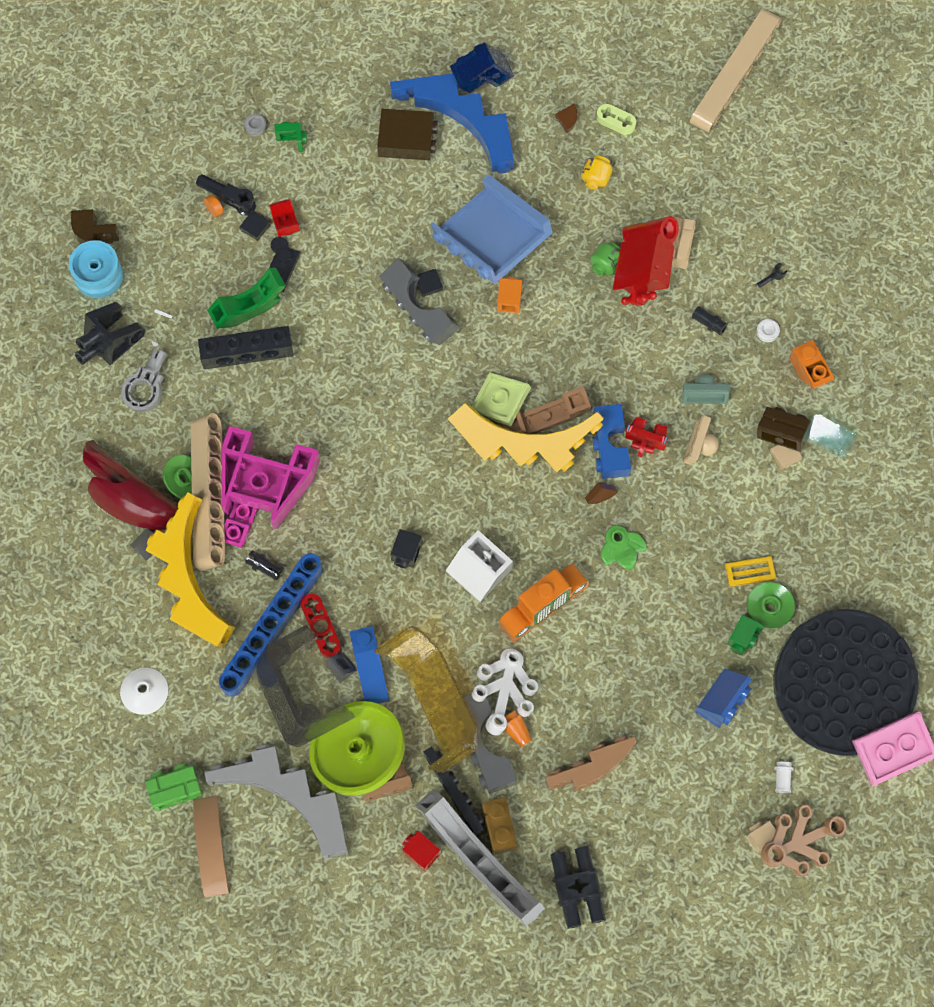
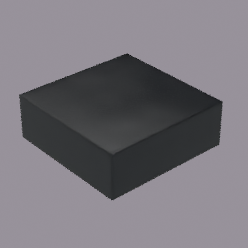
(255, 225)
(429, 283)

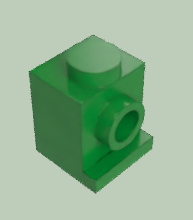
(743, 635)

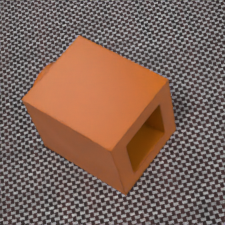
(509, 295)

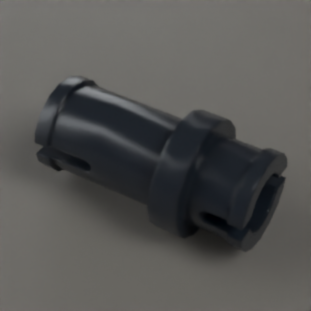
(713, 322)
(264, 565)

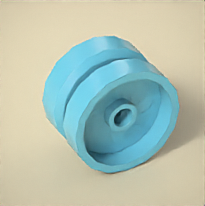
(96, 269)

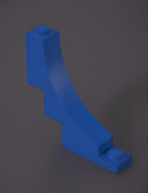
(441, 95)

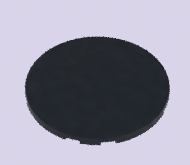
(843, 679)

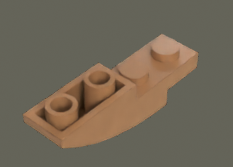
(601, 763)

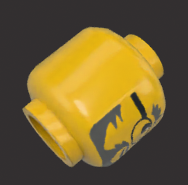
(596, 172)

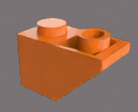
(810, 365)

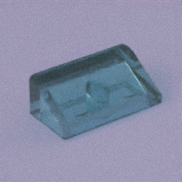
(831, 436)

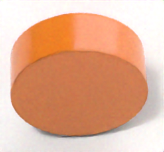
(213, 205)

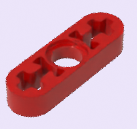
(311, 622)

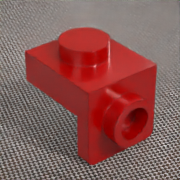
(284, 217)

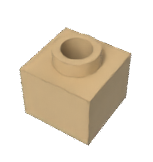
(761, 835)

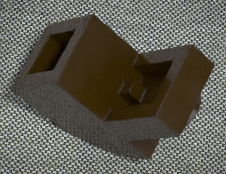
(86, 228)

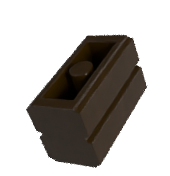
(784, 428)

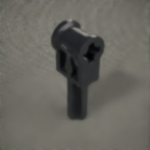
(230, 194)

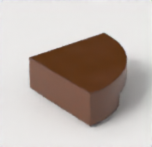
(567, 117)
(600, 493)

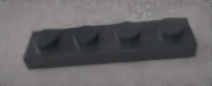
(461, 800)

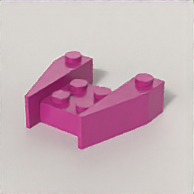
(261, 481)

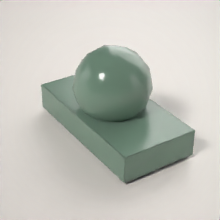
(705, 391)

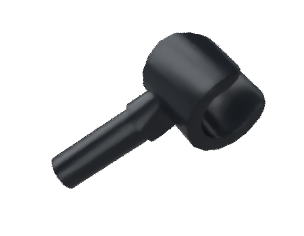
(774, 275)

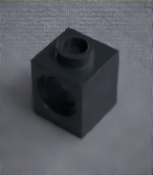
(406, 549)

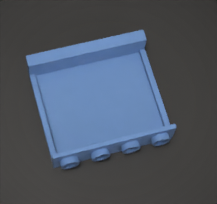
(493, 231)

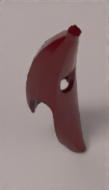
(124, 493)

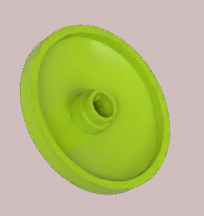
(359, 752)

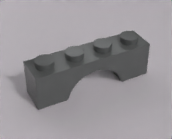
(402, 282)
(495, 770)

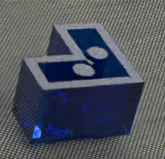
(481, 66)

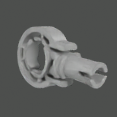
(141, 377)

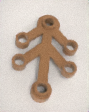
(799, 841)

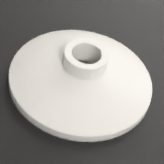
(152, 698)

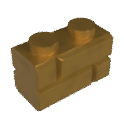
(499, 826)

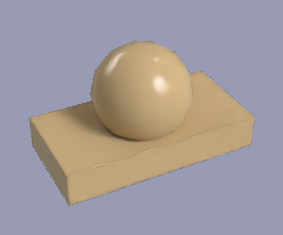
(700, 441)

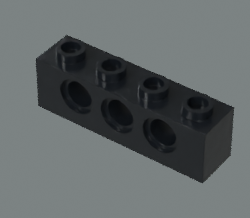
(245, 347)

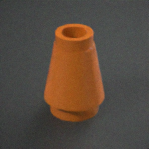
(517, 729)

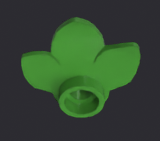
(623, 551)

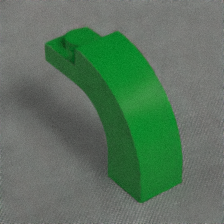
(237, 309)

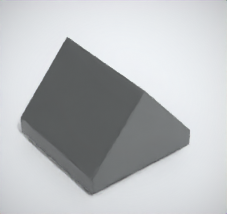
(140, 544)
(340, 667)

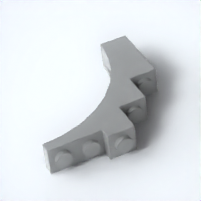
(265, 773)
(478, 859)

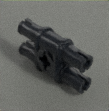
(570, 898)

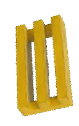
(730, 575)

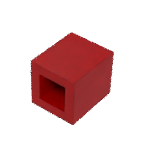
(420, 850)

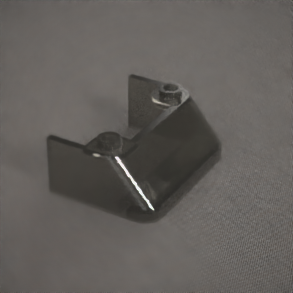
(295, 723)

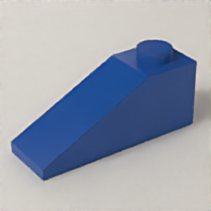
(369, 665)

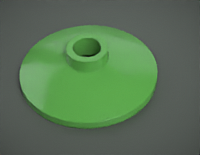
(178, 467)
(772, 594)

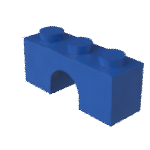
(612, 461)

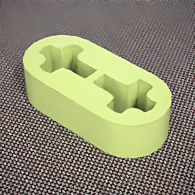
(616, 119)

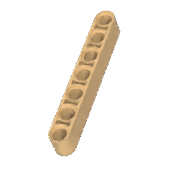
(735, 69)
(207, 485)

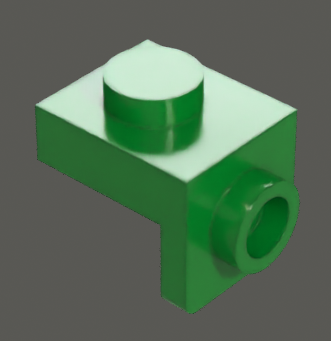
(290, 132)

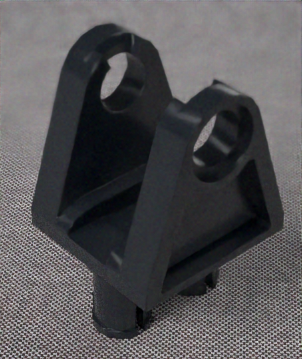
(103, 342)

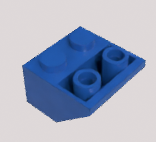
(721, 700)

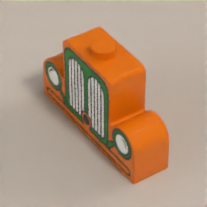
(542, 601)

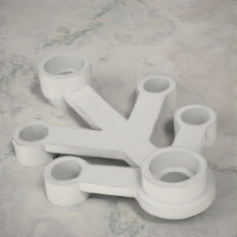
(505, 687)

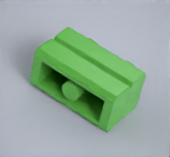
(173, 787)

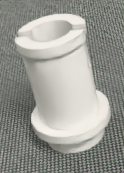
(783, 777)

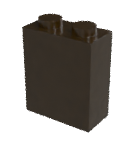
(406, 134)

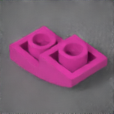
(239, 524)

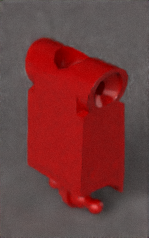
(645, 259)

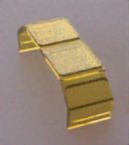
(436, 693)

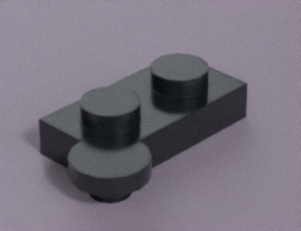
(284, 258)

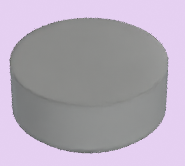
(255, 124)

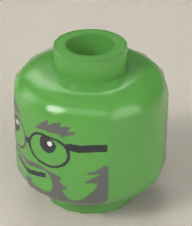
(605, 259)

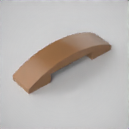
(553, 413)
(210, 846)

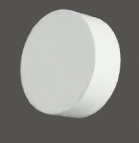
(768, 330)

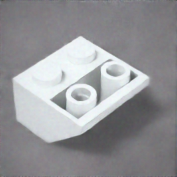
(479, 566)

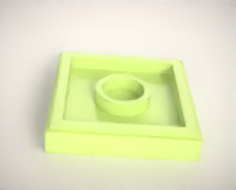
(501, 398)

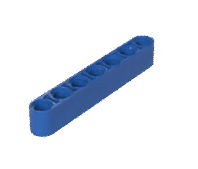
(272, 613)

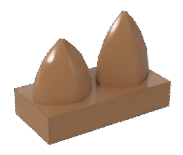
(398, 783)

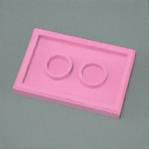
(894, 748)

